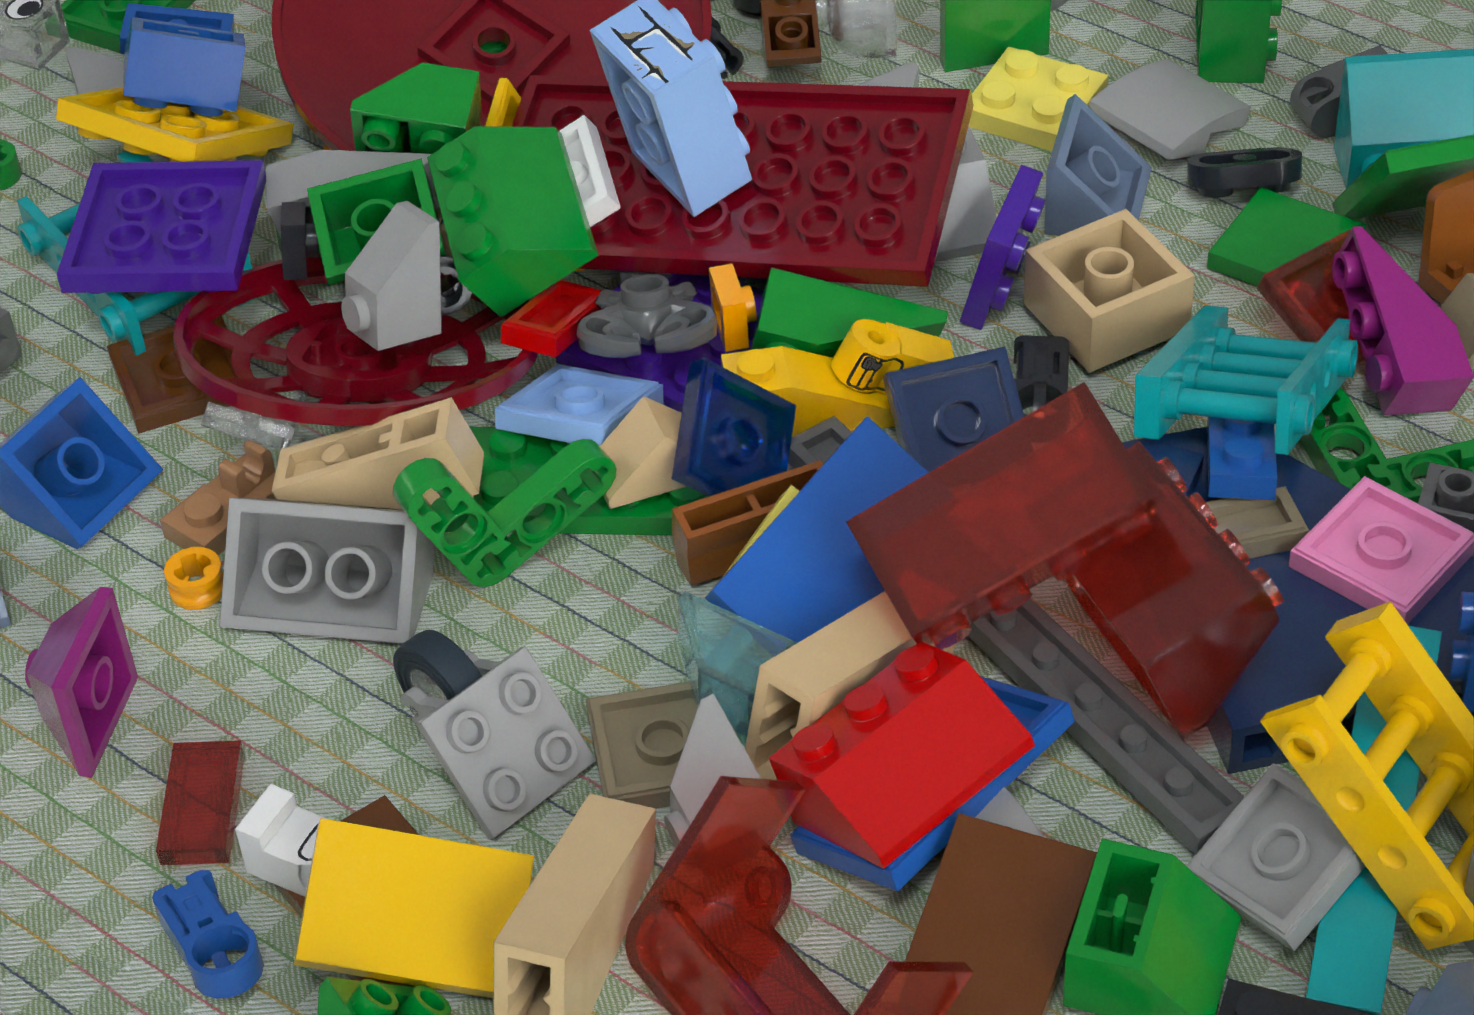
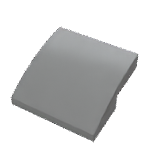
(1169, 109)

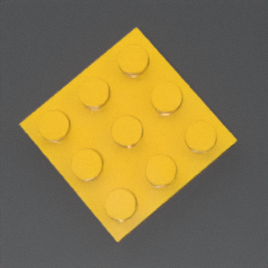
(173, 129)

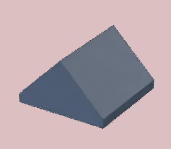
(1091, 172)

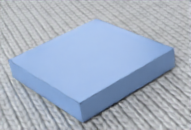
(574, 404)

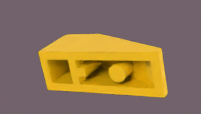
(810, 385)

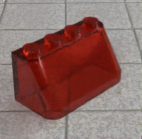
(1005, 518)
(1179, 602)

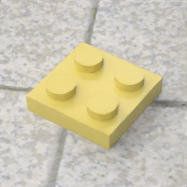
(1028, 94)

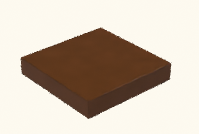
(157, 387)

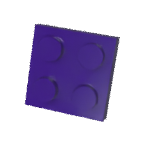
(1004, 248)

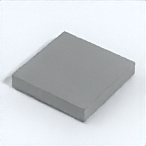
(1278, 858)

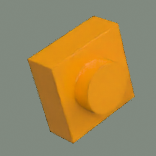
(732, 305)

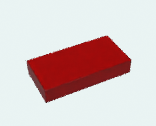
(550, 319)

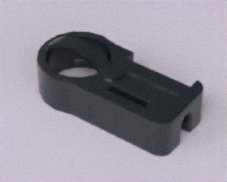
(1041, 369)

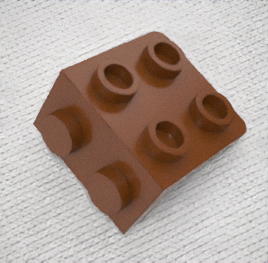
(1448, 236)

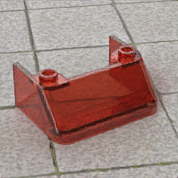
(712, 915)

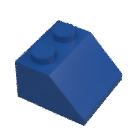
(72, 467)

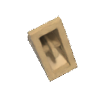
(643, 453)

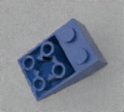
(183, 66)

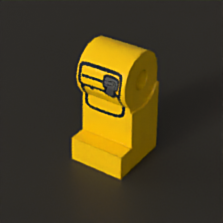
(880, 348)

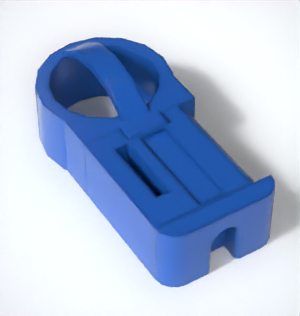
(205, 930)

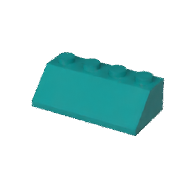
(1401, 104)

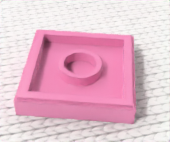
(1383, 550)

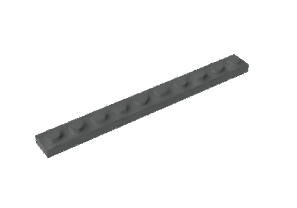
(1107, 715)

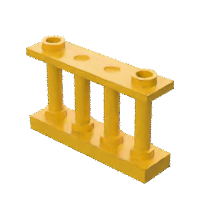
(1437, 733)

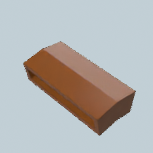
(717, 528)

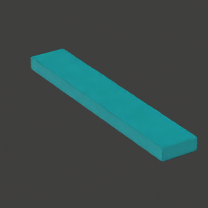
(1359, 928)

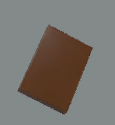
(1004, 910)

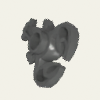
(646, 314)

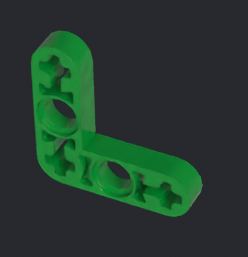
(1396, 473)
(481, 544)

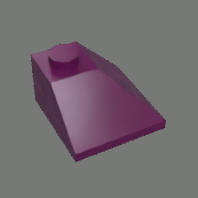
(83, 678)

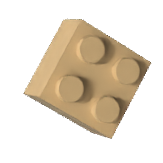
(1108, 289)

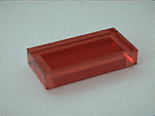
(200, 803)

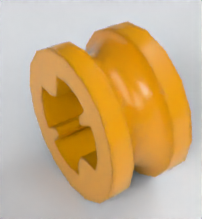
(191, 563)

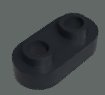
(1222, 171)

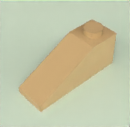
(364, 461)

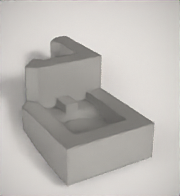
(94, 70)

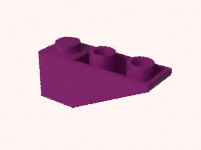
(1405, 338)

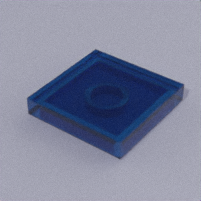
(730, 431)

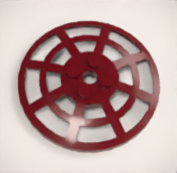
(331, 360)

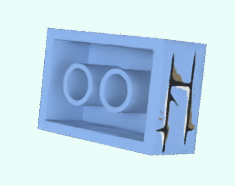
(673, 103)

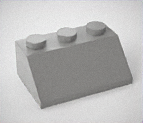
(324, 570)

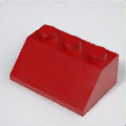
(900, 754)

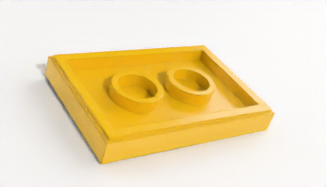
(408, 907)

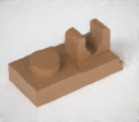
(204, 514)

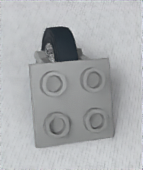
(490, 726)

